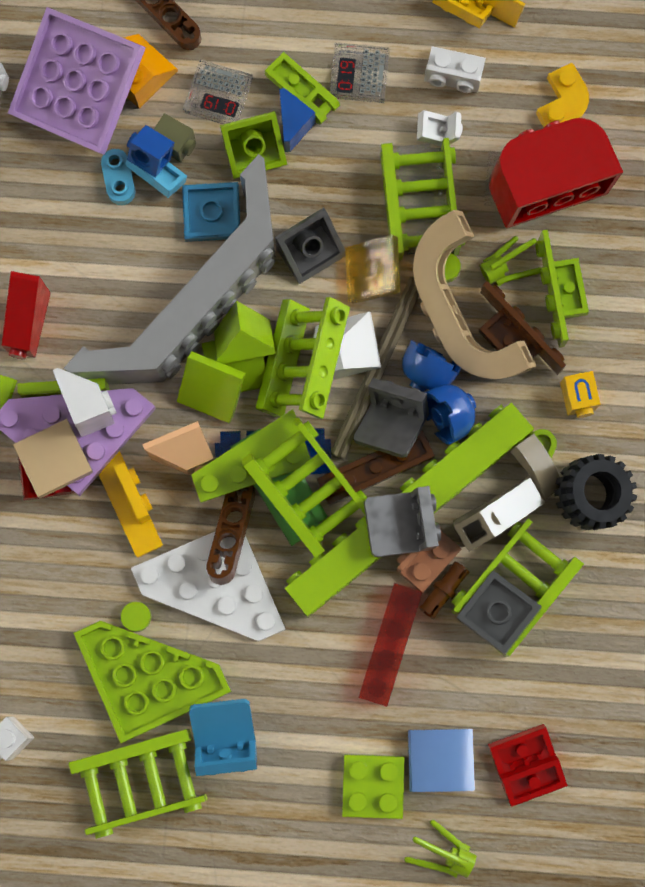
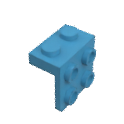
(223, 737)

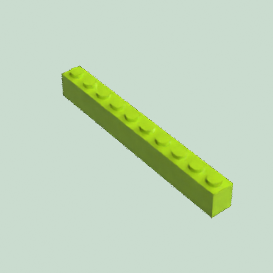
(446, 480)

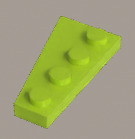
(227, 472)

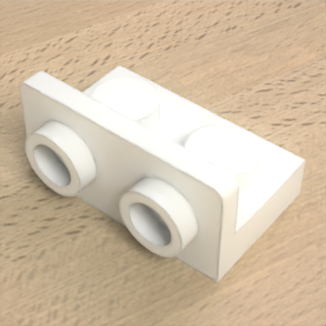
(454, 70)

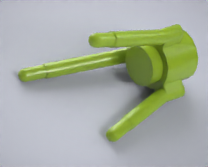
(495, 266)
(459, 860)

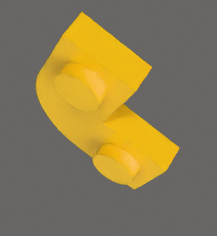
(571, 95)

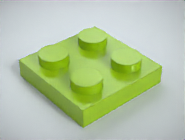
(373, 786)

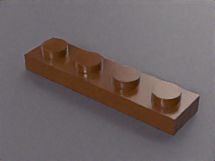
(377, 468)

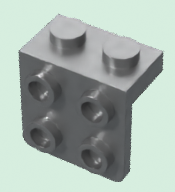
(392, 418)
(402, 523)

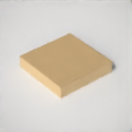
(52, 458)

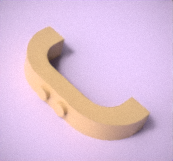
(444, 312)

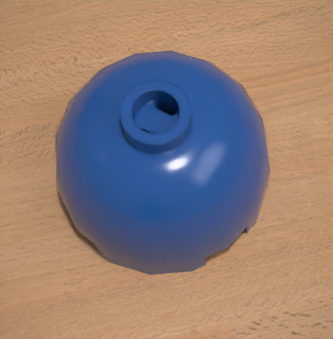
(427, 367)
(451, 412)

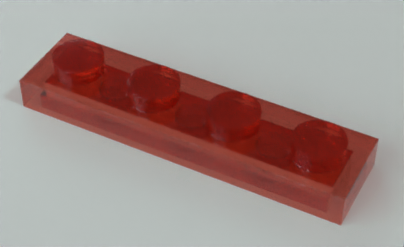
(390, 645)

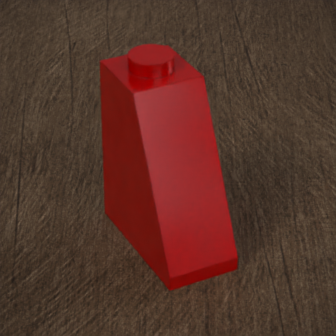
(24, 314)

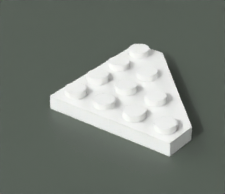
(183, 583)

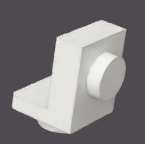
(435, 127)

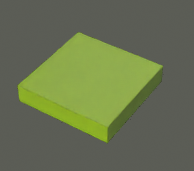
(210, 387)

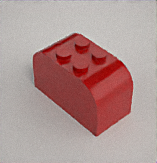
(553, 170)

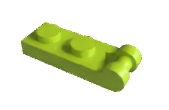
(289, 75)

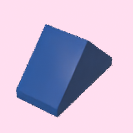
(296, 119)

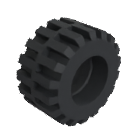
(617, 486)

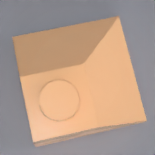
(181, 449)

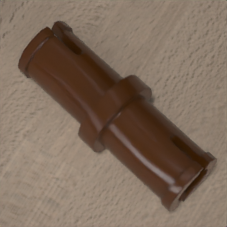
(444, 590)

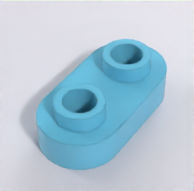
(118, 175)

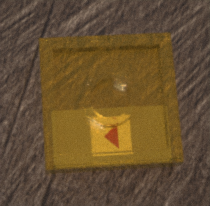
(372, 269)

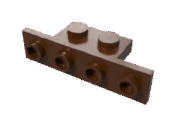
(509, 327)

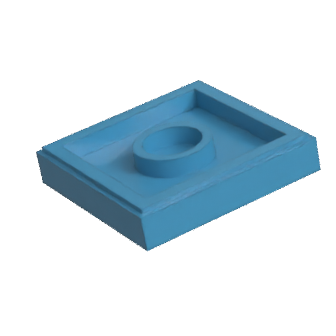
(210, 211)

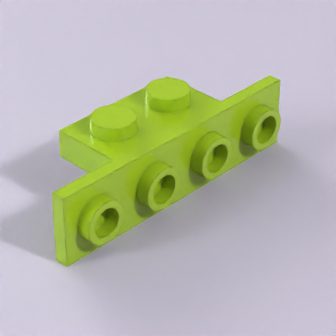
(564, 288)

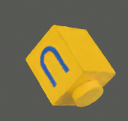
(580, 394)

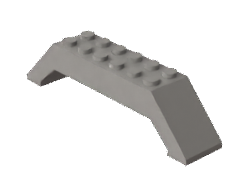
(198, 304)

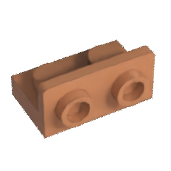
(426, 566)

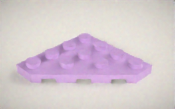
(33, 414)

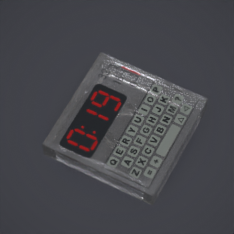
(359, 72)
(217, 93)

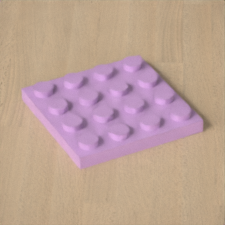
(76, 80)

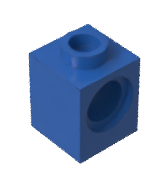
(149, 150)

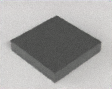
(499, 612)

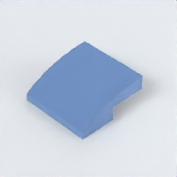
(441, 760)

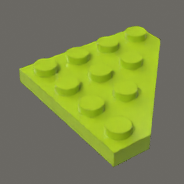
(145, 679)

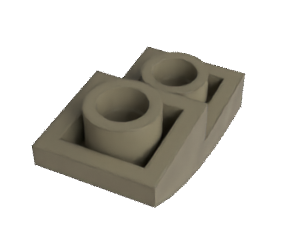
(538, 464)

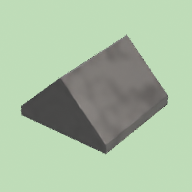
(310, 246)

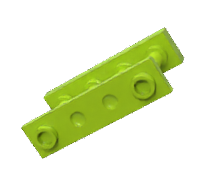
(395, 188)
(288, 342)
(279, 490)
(544, 591)
(118, 760)

